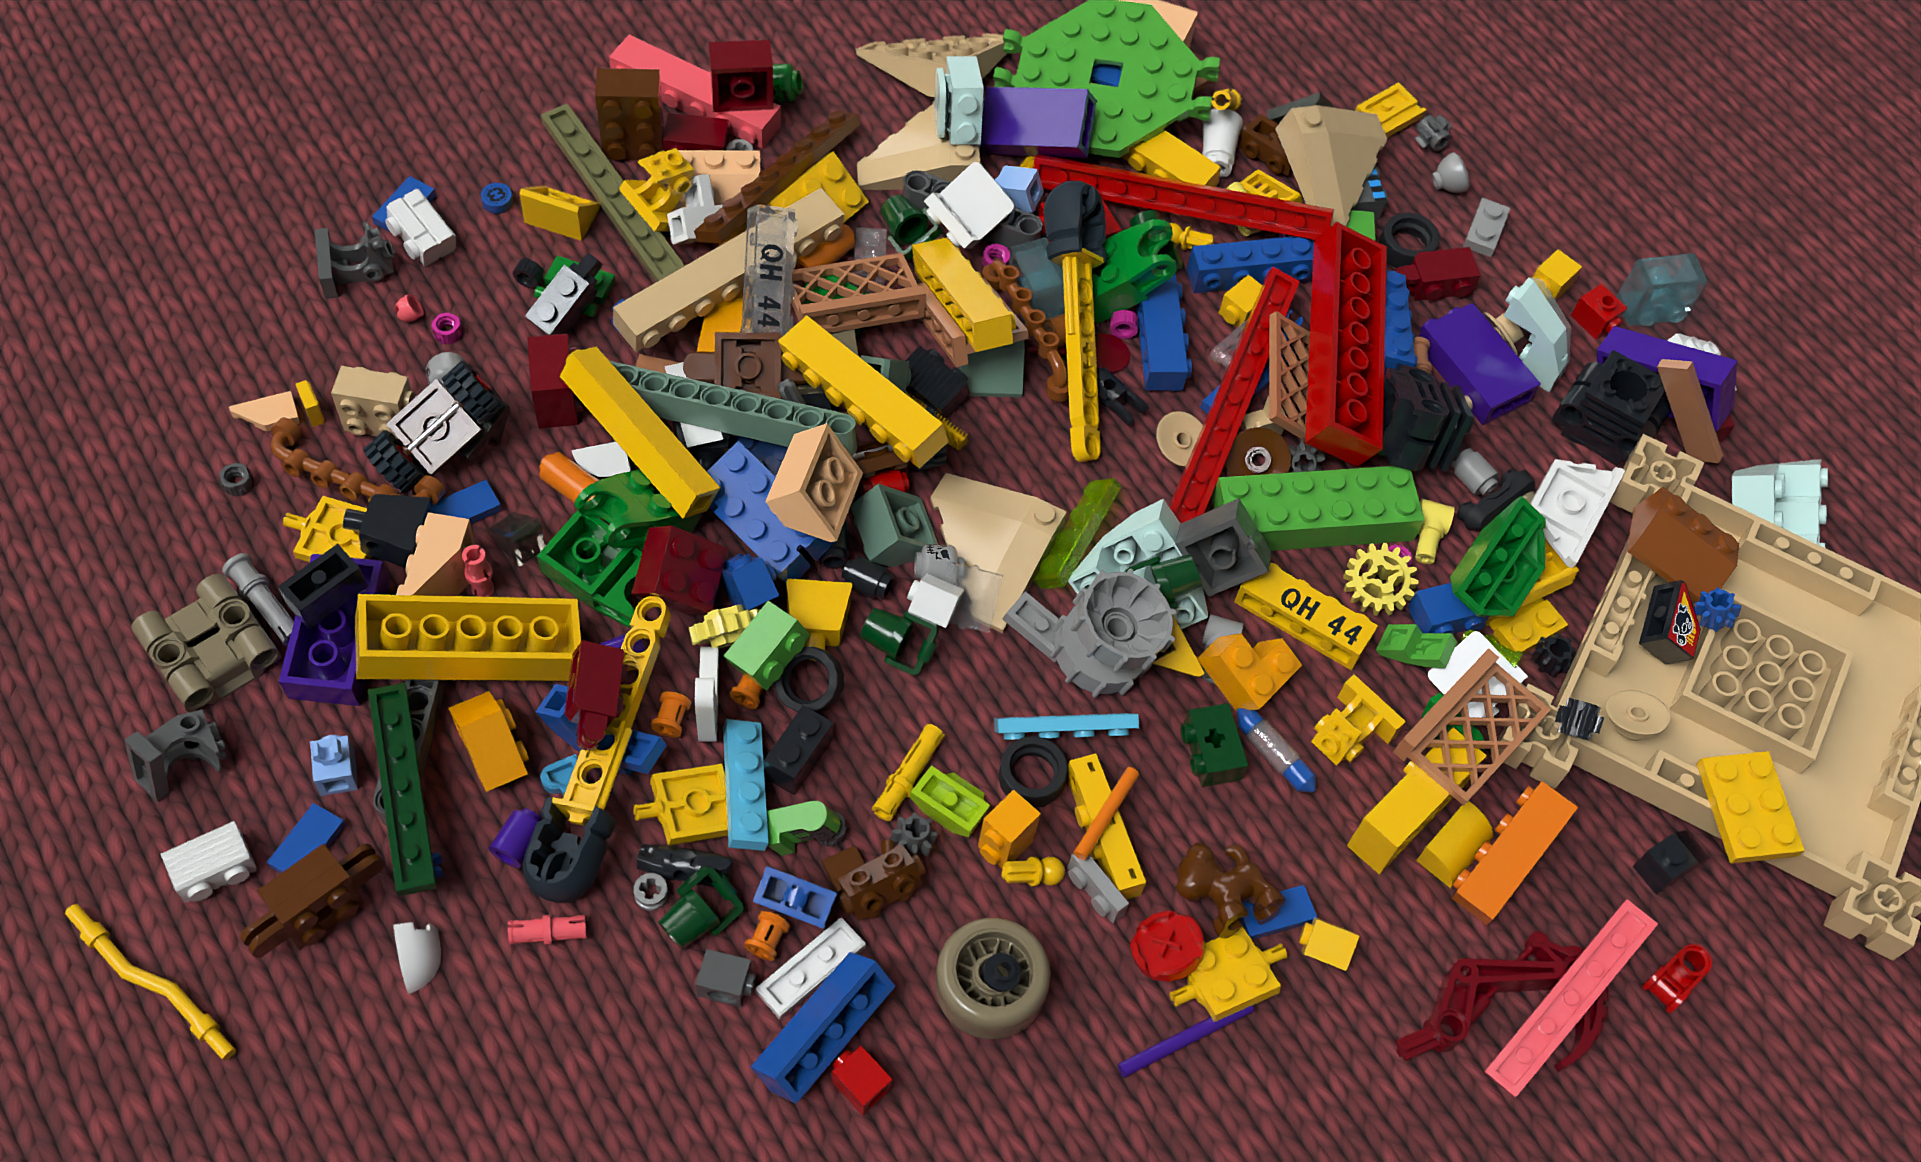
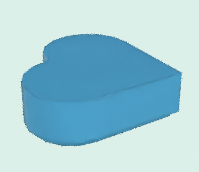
(557, 775)

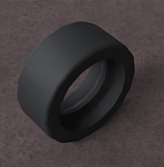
(1411, 224)
(833, 691)
(1040, 748)

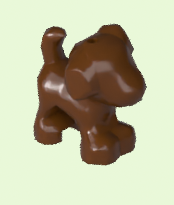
(1202, 877)

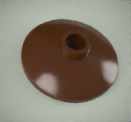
(1258, 441)

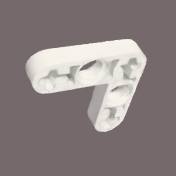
(707, 695)

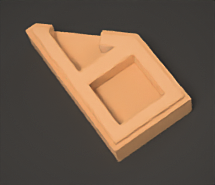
(267, 410)

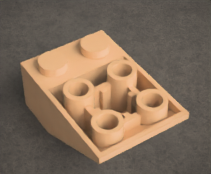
(438, 559)

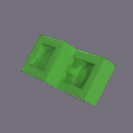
(1411, 646)

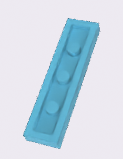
(1052, 725)
(745, 785)

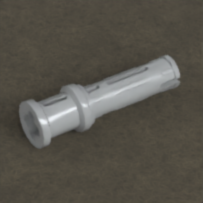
(256, 589)

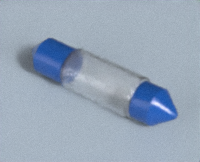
(1276, 750)

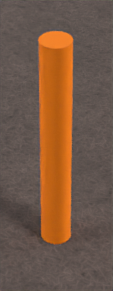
(1106, 813)

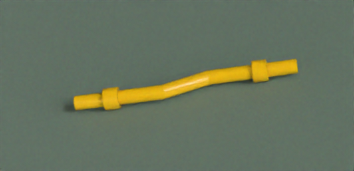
(202, 1025)

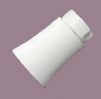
(1221, 138)

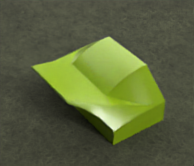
(950, 801)

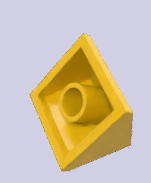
(558, 211)

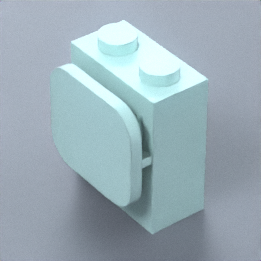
(959, 100)

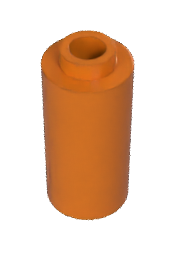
(828, 251)
(565, 475)

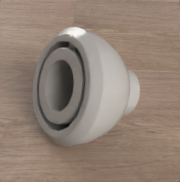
(1451, 175)

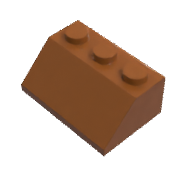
(1681, 543)

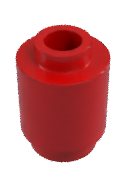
(886, 477)

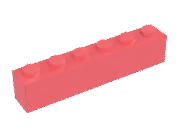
(689, 90)

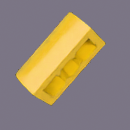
(1456, 844)

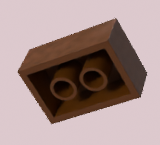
(629, 112)

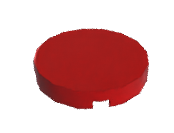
(1168, 946)

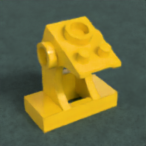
(651, 197)
(1344, 732)

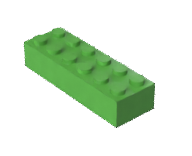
(1328, 506)

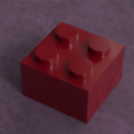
(741, 75)
(552, 398)
(680, 570)

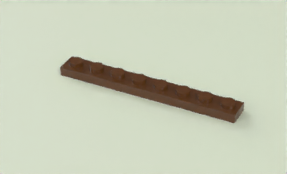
(777, 177)

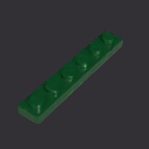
(402, 790)

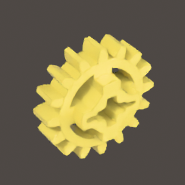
(1388, 567)
(722, 626)

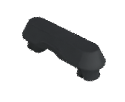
(1482, 513)

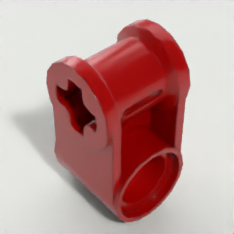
(1674, 981)

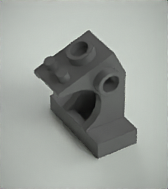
(333, 260)
(156, 753)

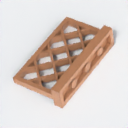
(859, 309)
(950, 335)
(1278, 369)
(1444, 714)

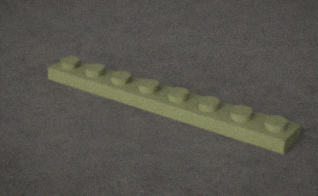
(604, 184)

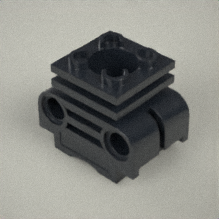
(1613, 407)
(1422, 419)

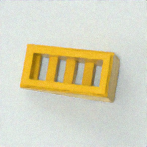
(1276, 188)

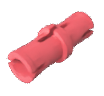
(478, 571)
(546, 929)

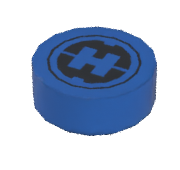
(496, 198)

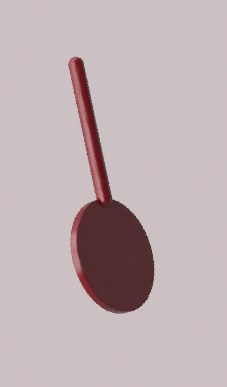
(1110, 352)

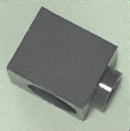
(725, 978)

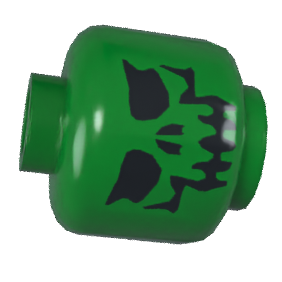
(786, 83)

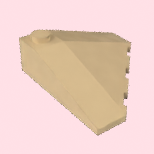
(917, 61)
(915, 149)
(1331, 154)
(998, 533)

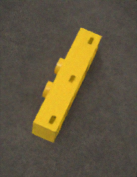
(1114, 847)

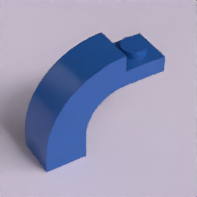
(641, 750)

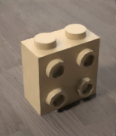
(369, 399)

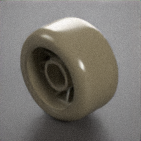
(971, 1002)

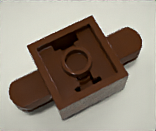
(743, 363)
(311, 898)

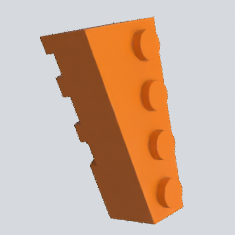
(1513, 853)

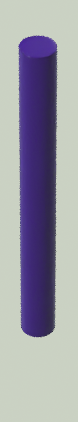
(1177, 1042)

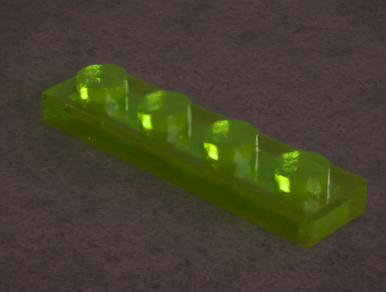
(1077, 533)

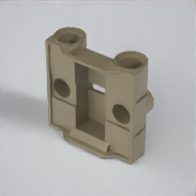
(217, 664)

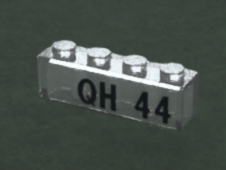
(769, 270)

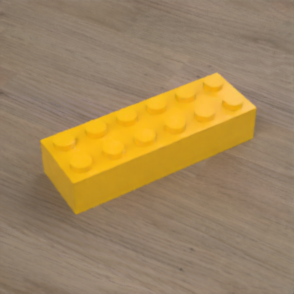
(465, 637)

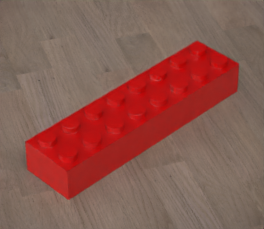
(1347, 346)

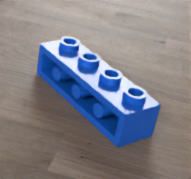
(1226, 264)
(1398, 330)
(1162, 338)
(822, 1027)

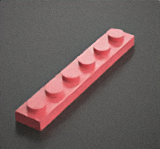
(1570, 998)

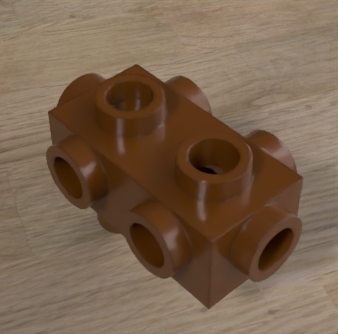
(1262, 141)
(880, 881)

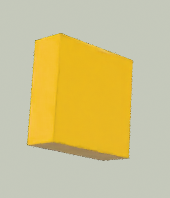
(310, 403)

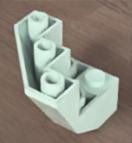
(1539, 313)
(1784, 495)
(1138, 538)

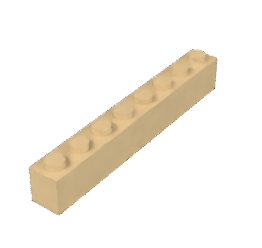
(715, 277)

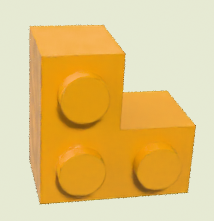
(1246, 673)
(487, 735)

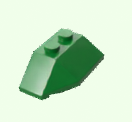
(1502, 562)

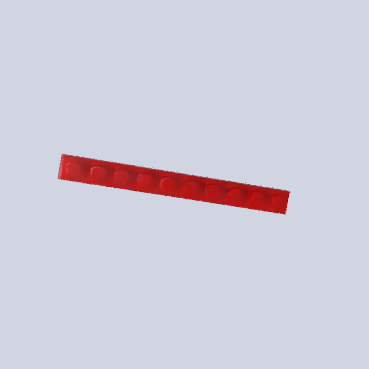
(1189, 198)
(1231, 399)

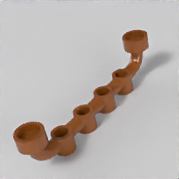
(1006, 278)
(323, 474)

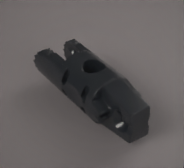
(1115, 395)
(681, 863)

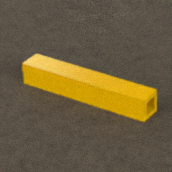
(639, 432)

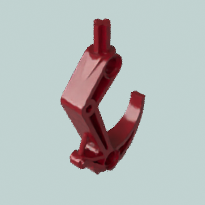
(1460, 1009)

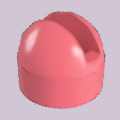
(409, 308)

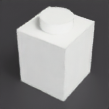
(934, 599)

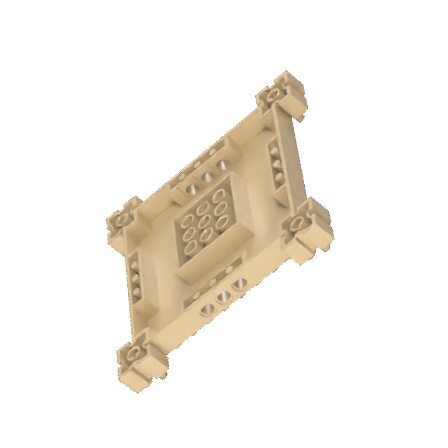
(1810, 672)

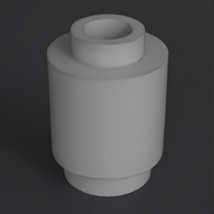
(1475, 472)

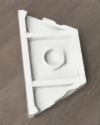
(1573, 503)

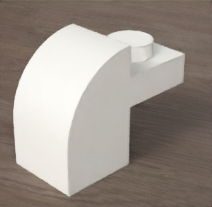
(699, 206)

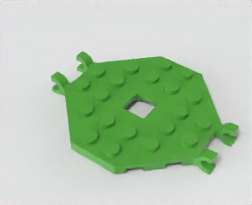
(1154, 61)

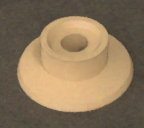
(1506, 328)
(1182, 427)
(1637, 714)

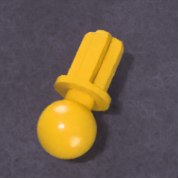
(1189, 237)
(1033, 871)

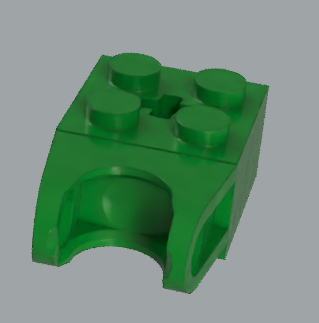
(1131, 268)
(631, 508)
(591, 568)

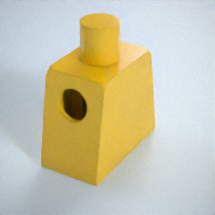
(820, 609)

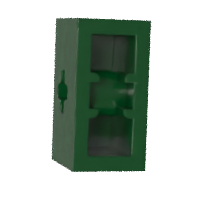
(1214, 745)

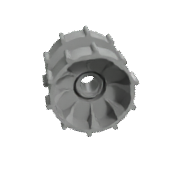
(1131, 611)

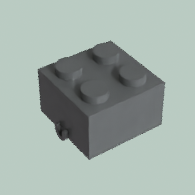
(1224, 547)

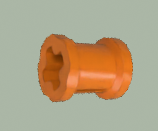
(747, 693)
(670, 714)
(776, 926)

